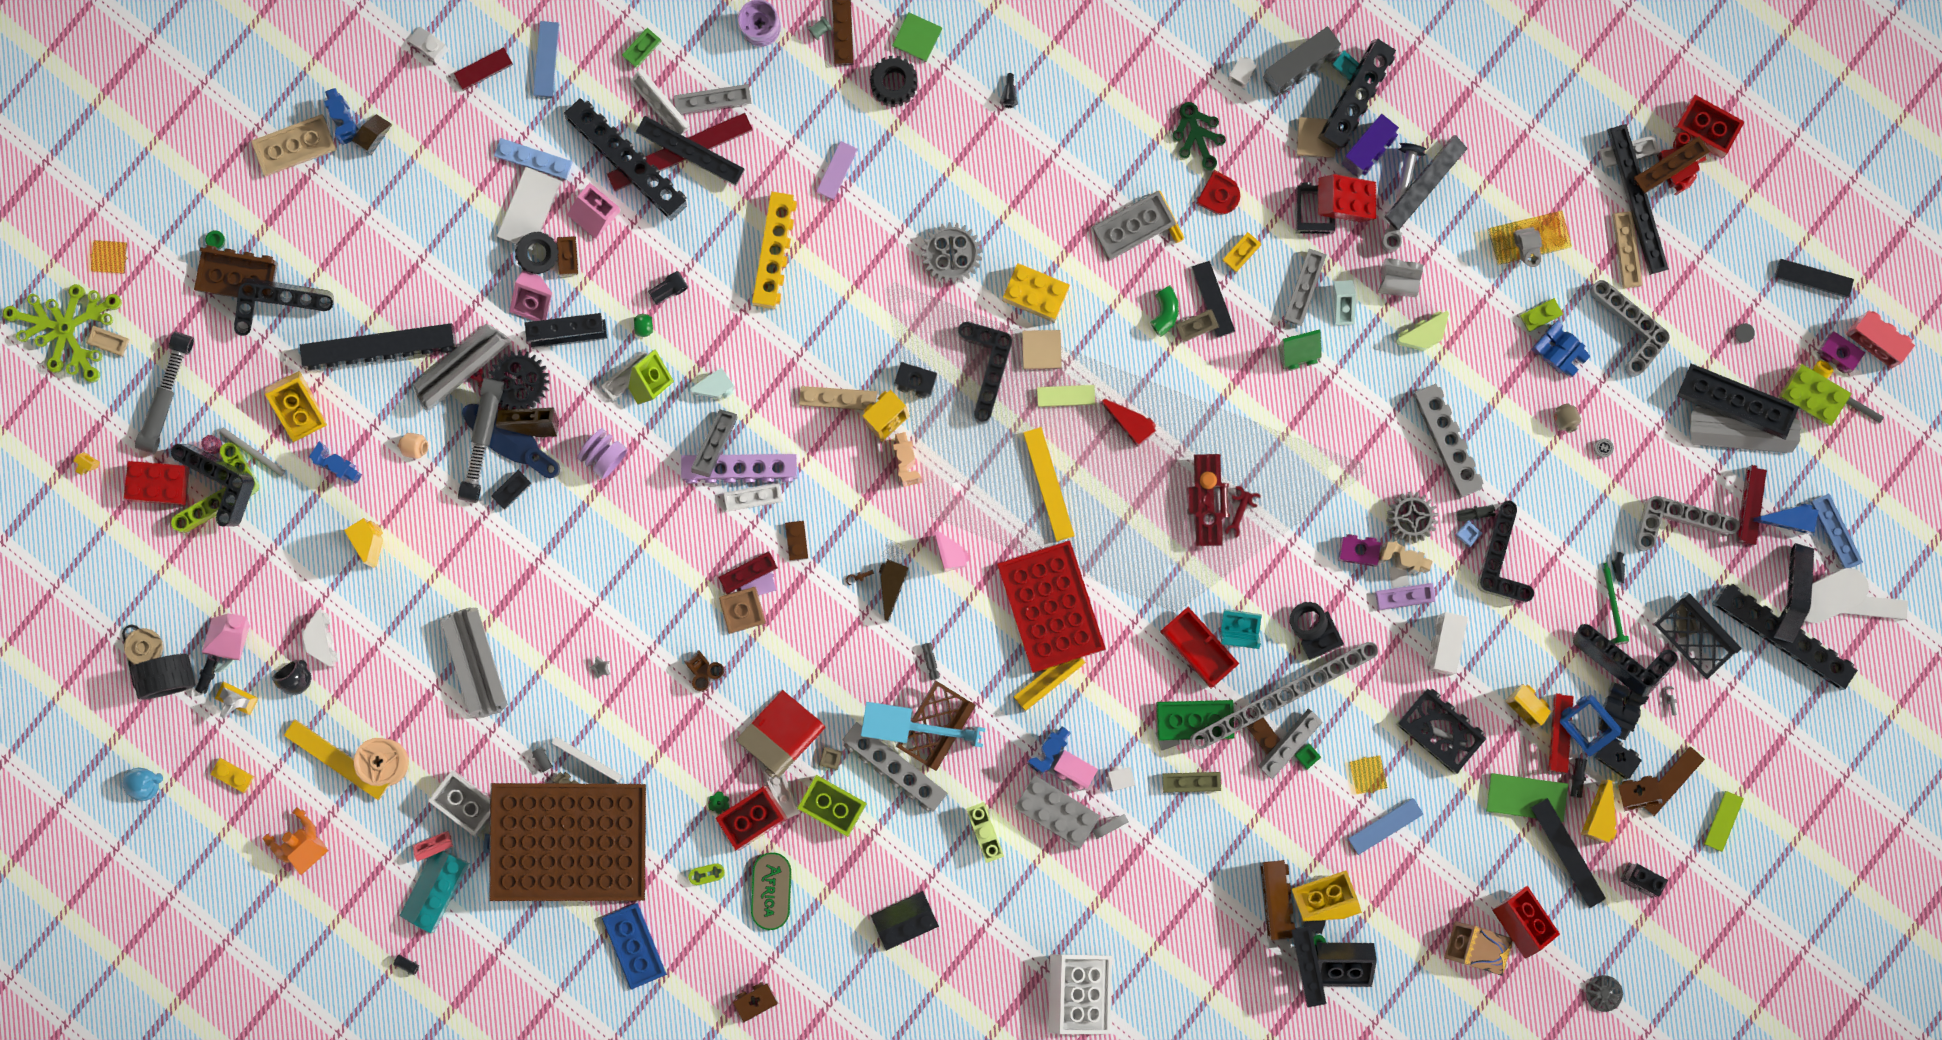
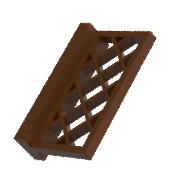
(944, 742)

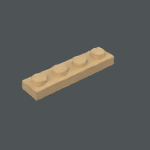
(836, 398)

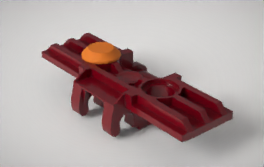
(1201, 499)

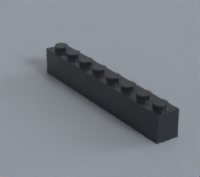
(378, 346)

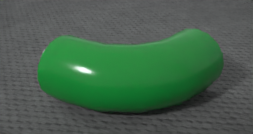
(1168, 311)

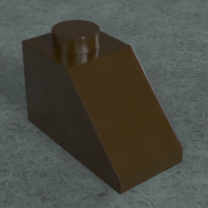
(371, 134)

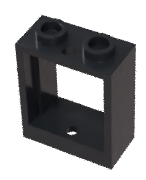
(1310, 228)

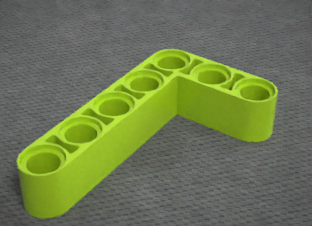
(206, 504)

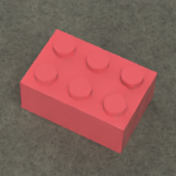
(1880, 339)

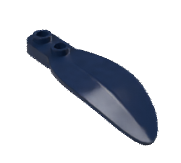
(515, 445)

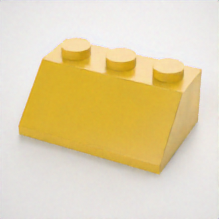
(366, 540)

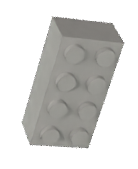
(1057, 812)

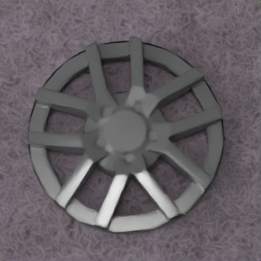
(1604, 993)

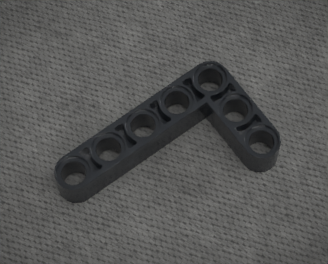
(276, 298)
(992, 368)
(237, 482)
(1498, 557)
(1798, 593)
(1620, 664)

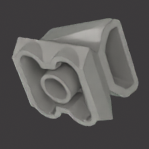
(1400, 278)

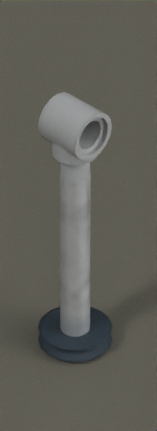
(1412, 152)

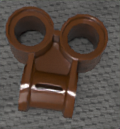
(703, 669)

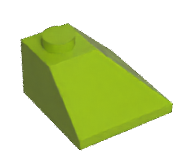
(649, 378)

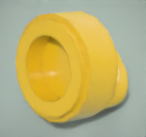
(1823, 368)

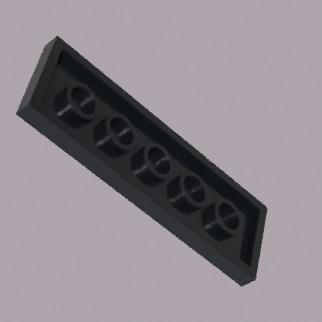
(1738, 401)

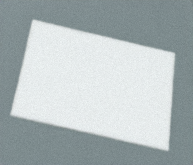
(1398, 577)

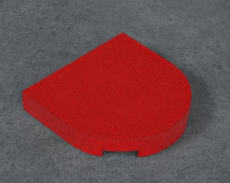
(1220, 194)

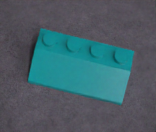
(434, 890)

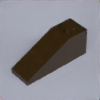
(532, 421)
(892, 580)

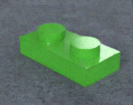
(641, 47)

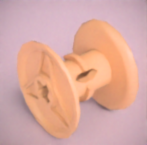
(368, 760)

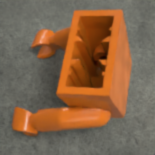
(300, 848)

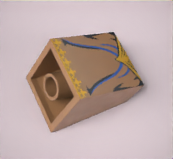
(1478, 948)

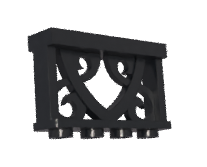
(1444, 757)

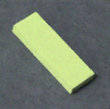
(1066, 395)

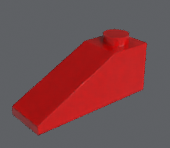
(1133, 423)

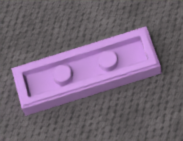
(837, 170)
(1405, 596)

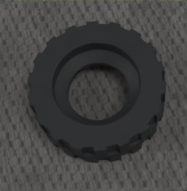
(536, 267)

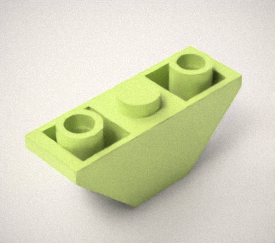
(1426, 333)
(985, 832)

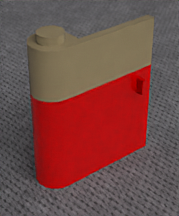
(780, 734)

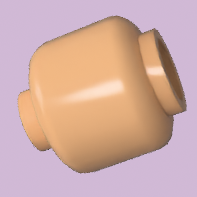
(413, 445)

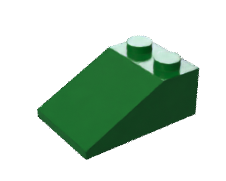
(1300, 350)

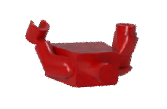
(1686, 177)

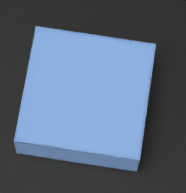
(1468, 534)

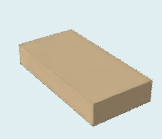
(107, 341)

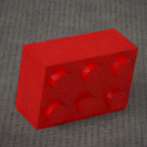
(1713, 125)
(1346, 198)
(156, 483)
(751, 818)
(1526, 922)

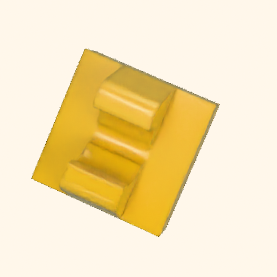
(85, 463)

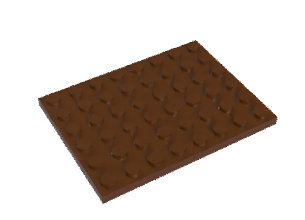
(567, 842)

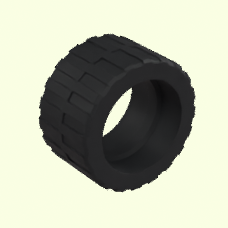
(162, 676)

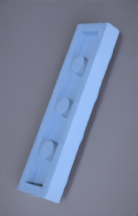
(533, 159)

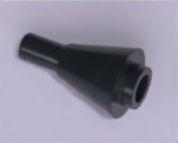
(1009, 96)

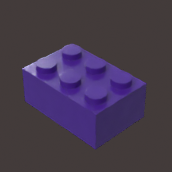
(1370, 146)

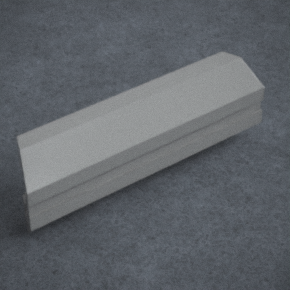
(459, 365)
(1718, 430)
(474, 662)

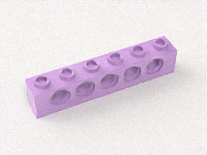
(788, 461)

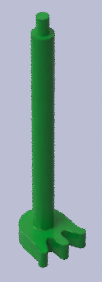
(1620, 639)

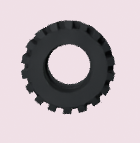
(893, 96)

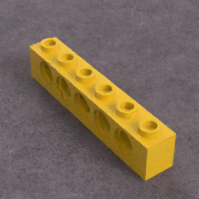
(777, 202)

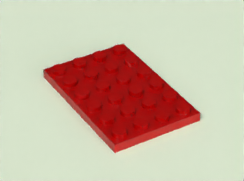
(1051, 606)

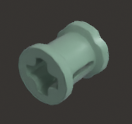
(819, 28)

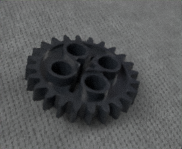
(528, 367)

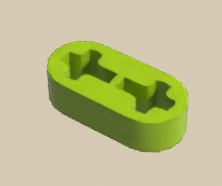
(705, 869)

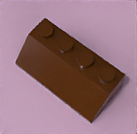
(1276, 899)

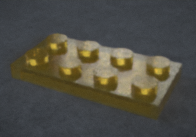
(1551, 229)

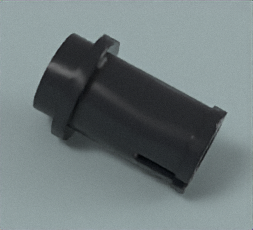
(406, 965)

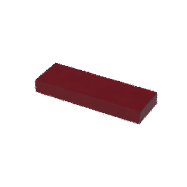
(483, 69)
(748, 572)

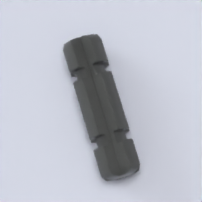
(930, 661)

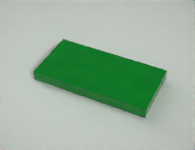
(1183, 718)

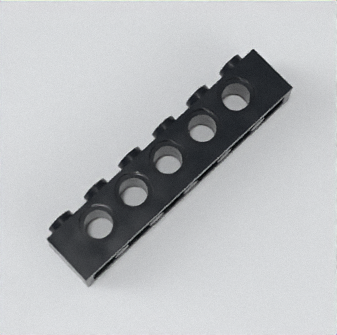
(1330, 132)

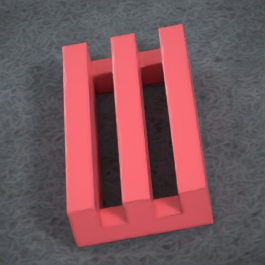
(432, 846)

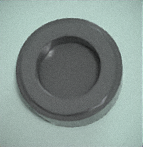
(1744, 333)

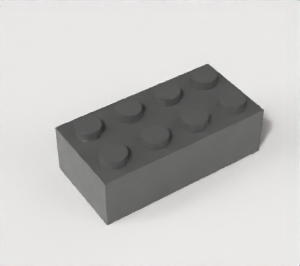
(1301, 61)

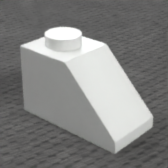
(428, 44)

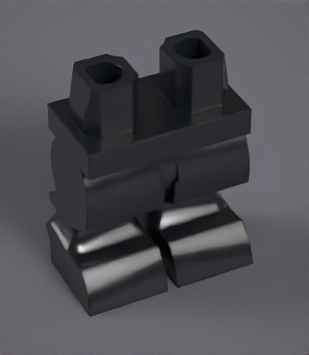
(1624, 715)
(1645, 879)

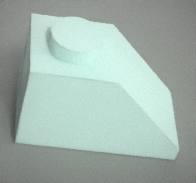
(1344, 302)
(714, 386)

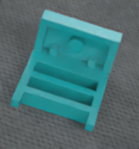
(1240, 629)

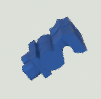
(339, 113)
(1564, 352)
(342, 468)
(1049, 750)

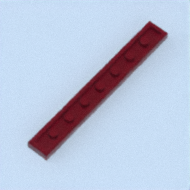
(708, 138)

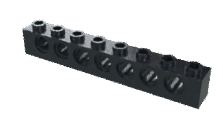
(670, 208)
(1846, 668)

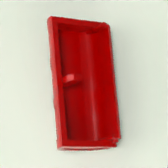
(1199, 647)

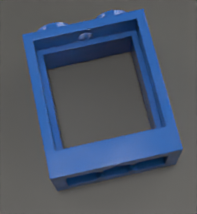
(1600, 741)

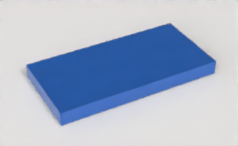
(634, 946)

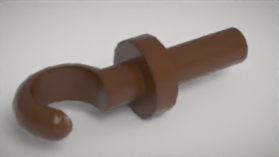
(860, 576)

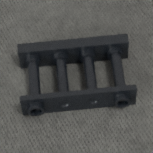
(566, 330)

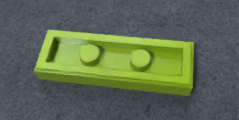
(1723, 821)

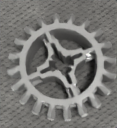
(1412, 509)

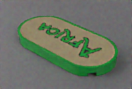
(771, 891)

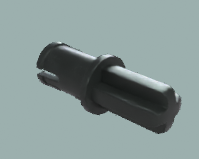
(1475, 513)

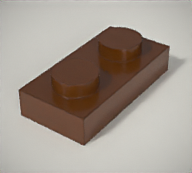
(567, 256)
(796, 540)
(1263, 734)

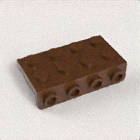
(224, 270)

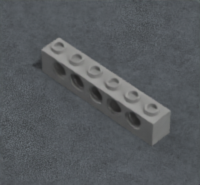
(1462, 487)
(936, 795)

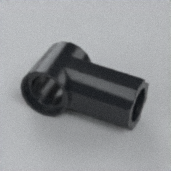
(673, 285)

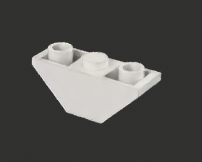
(319, 640)

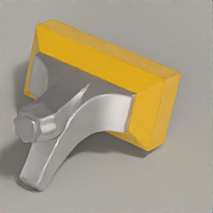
(235, 699)

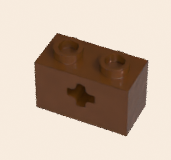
(1650, 793)
(749, 1011)

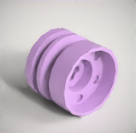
(752, 15)
(605, 456)

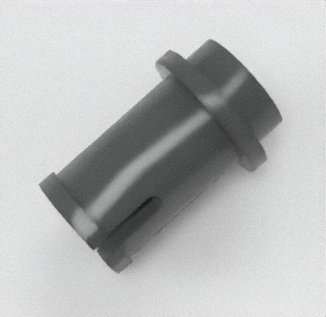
(542, 759)

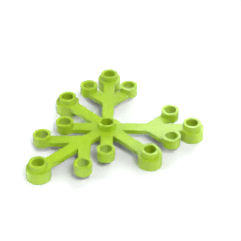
(43, 322)

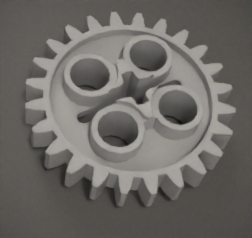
(934, 254)

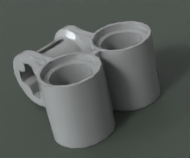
(1529, 243)

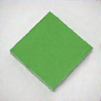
(917, 37)

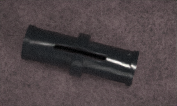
(207, 674)
(1578, 777)

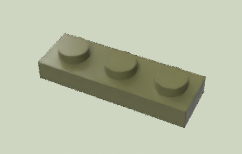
(1191, 782)

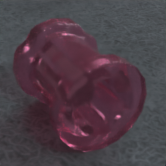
(209, 439)

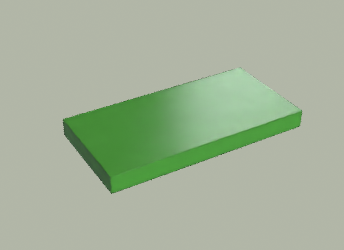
(1517, 794)

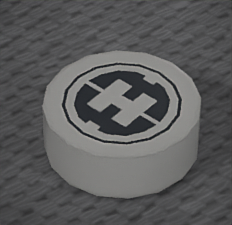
(1603, 448)

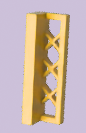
(1046, 683)

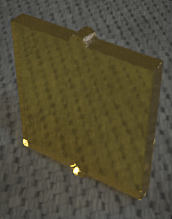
(108, 256)
(1368, 774)

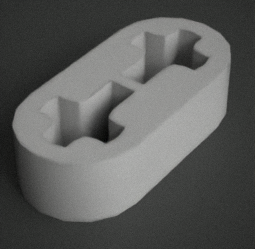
(1110, 826)

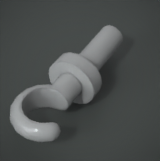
(1671, 701)

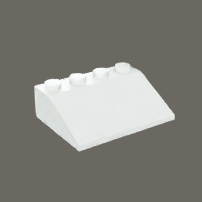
(1080, 994)

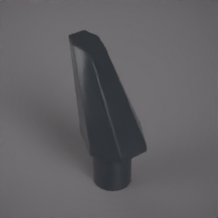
(1619, 567)

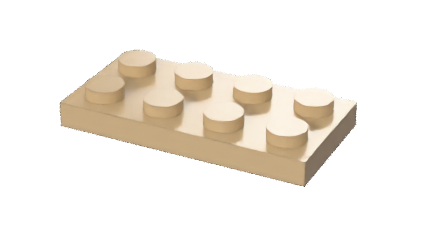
(293, 145)

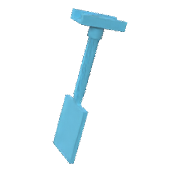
(895, 722)

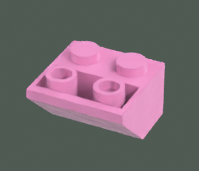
(593, 211)
(1075, 770)

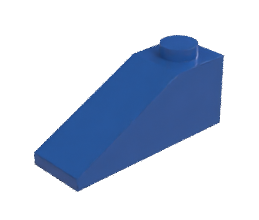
(1798, 519)

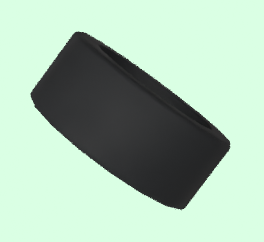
(1303, 608)

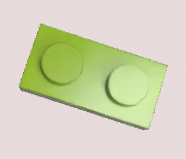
(1541, 315)

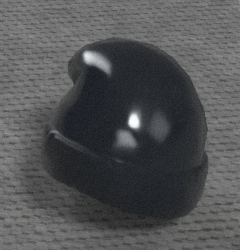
(293, 678)

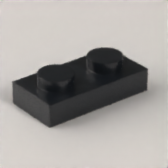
(511, 489)

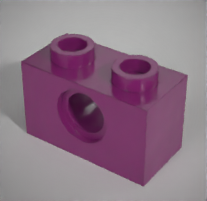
(1851, 352)
(1348, 554)

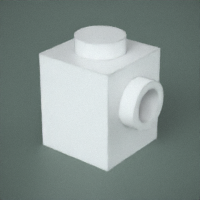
(1120, 778)

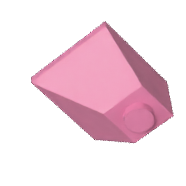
(531, 297)
(951, 553)
(226, 636)

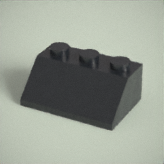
(904, 920)
(1346, 964)

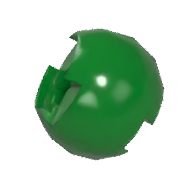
(643, 325)

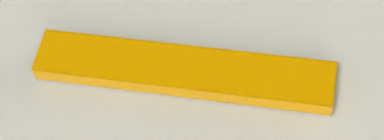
(1048, 484)
(330, 756)

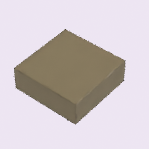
(830, 758)

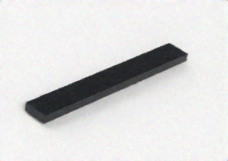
(1637, 200)

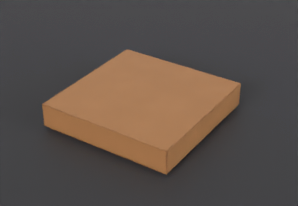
(742, 610)

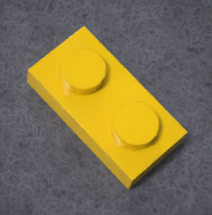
(1241, 252)
(232, 775)

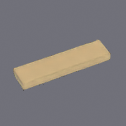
(1627, 250)

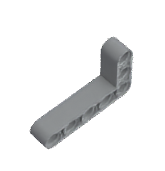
(1634, 324)
(1681, 517)

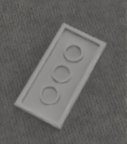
(1134, 225)

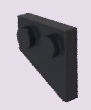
(1325, 643)

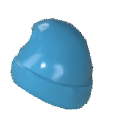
(141, 783)

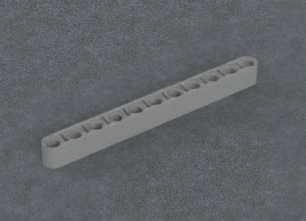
(1293, 694)

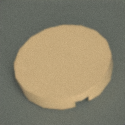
(143, 645)

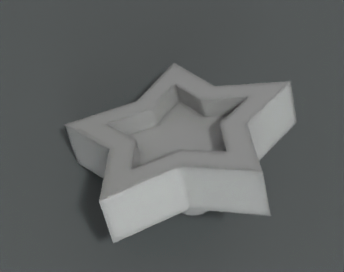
(600, 667)

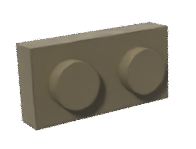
(1197, 325)

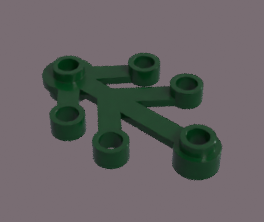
(1197, 133)

